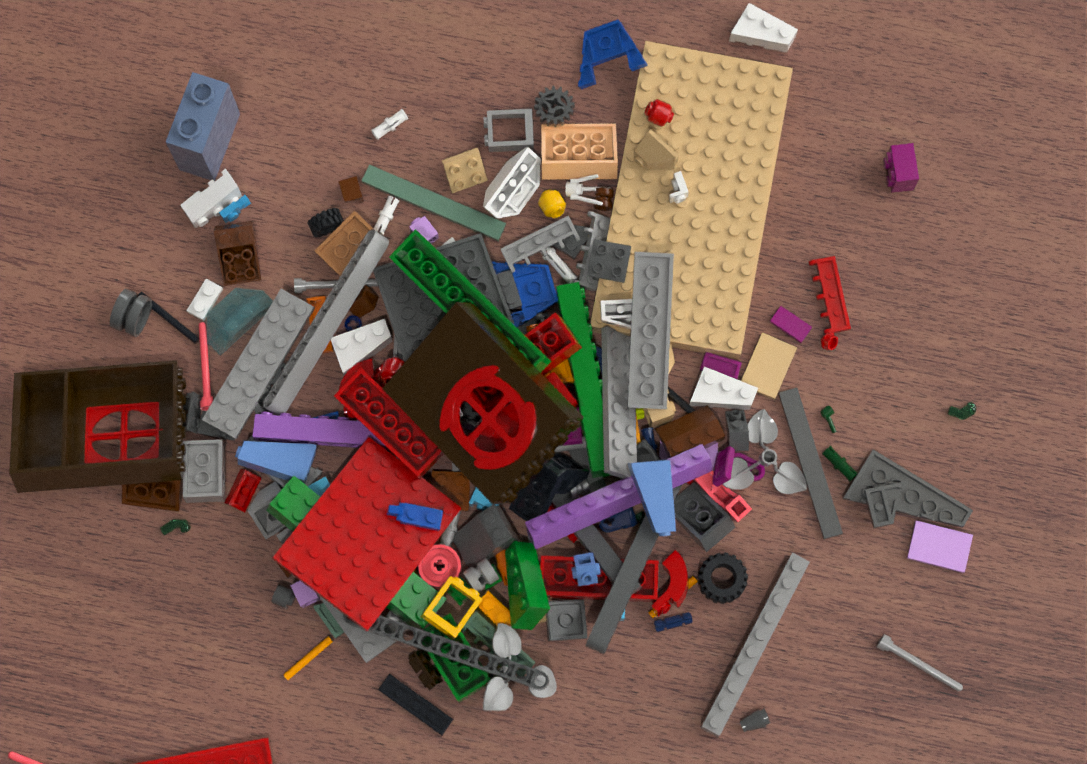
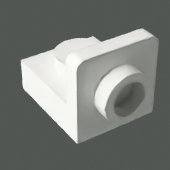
(678, 185)

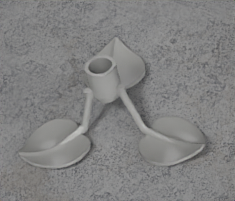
(788, 477)
(497, 694)

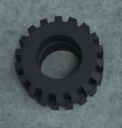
(730, 563)

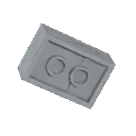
(204, 471)

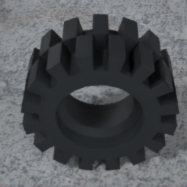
(325, 222)

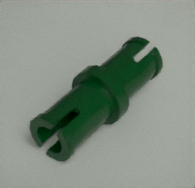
(840, 463)

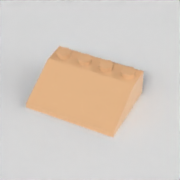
(579, 151)

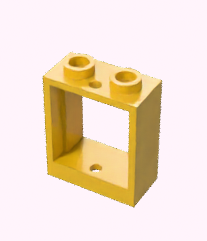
(439, 622)

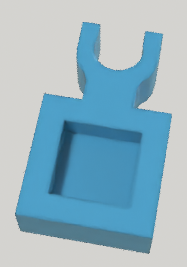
(232, 211)

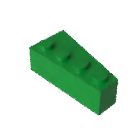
(525, 586)

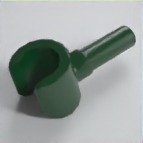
(826, 413)

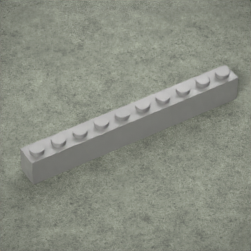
(755, 645)

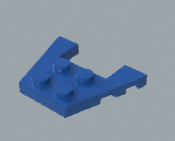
(606, 44)
(534, 288)

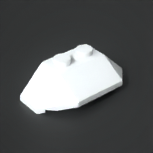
(513, 185)

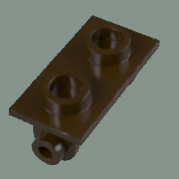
(421, 661)

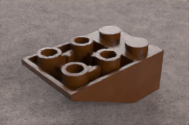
(237, 253)

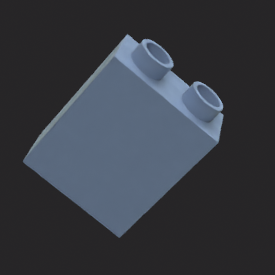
(203, 126)

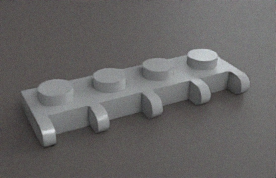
(599, 231)
(539, 241)

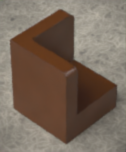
(351, 189)
(364, 303)

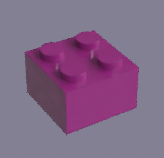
(901, 168)

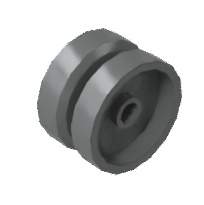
(130, 312)

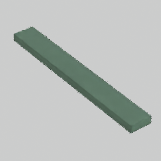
(433, 203)

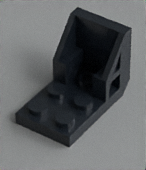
(556, 477)

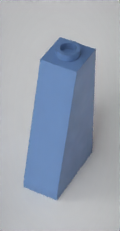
(278, 459)
(655, 491)

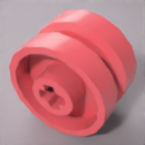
(437, 556)

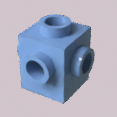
(585, 569)

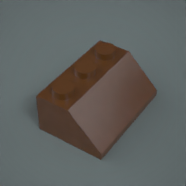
(690, 431)
(156, 495)

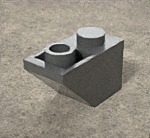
(737, 430)

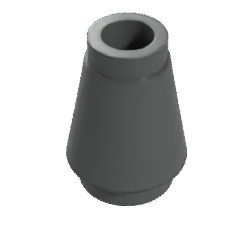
(756, 720)

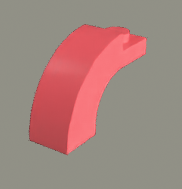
(724, 497)

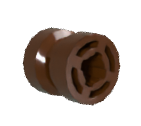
(604, 195)

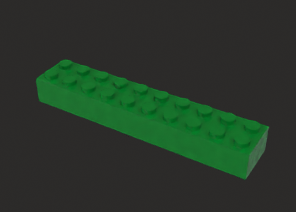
(448, 285)
(585, 373)
(412, 598)

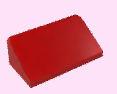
(242, 490)

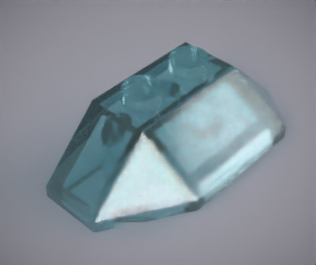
(235, 317)

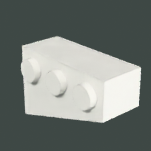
(763, 29)
(212, 200)
(616, 312)
(360, 344)
(722, 391)

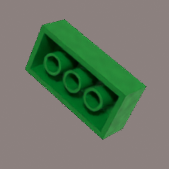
(459, 677)

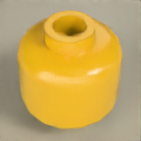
(552, 203)

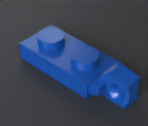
(416, 515)

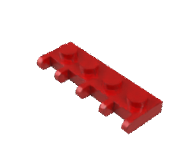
(832, 294)

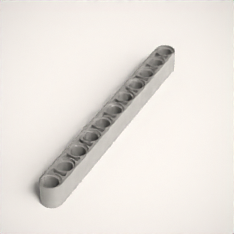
(326, 323)

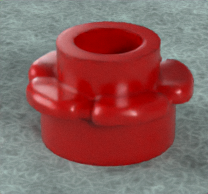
(829, 341)

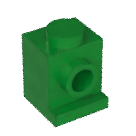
(457, 595)

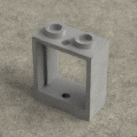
(503, 146)

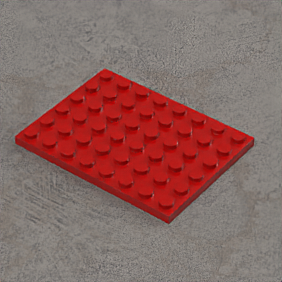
(349, 543)

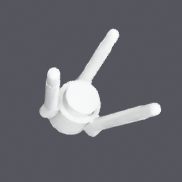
(574, 189)

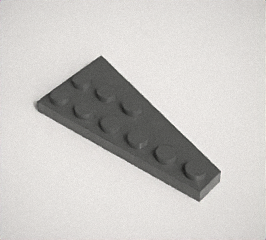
(916, 495)

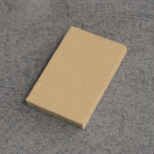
(769, 365)

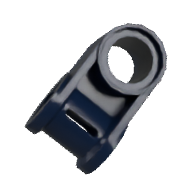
(621, 520)

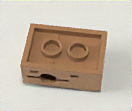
(343, 243)

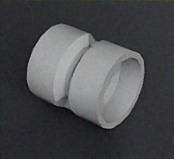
(474, 576)

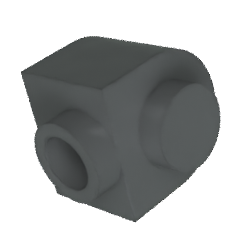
(283, 597)

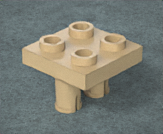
(464, 170)

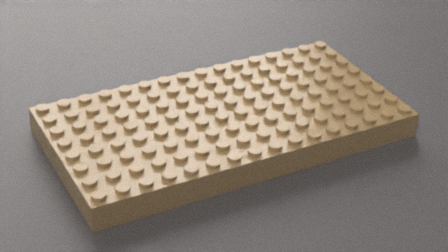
(727, 150)

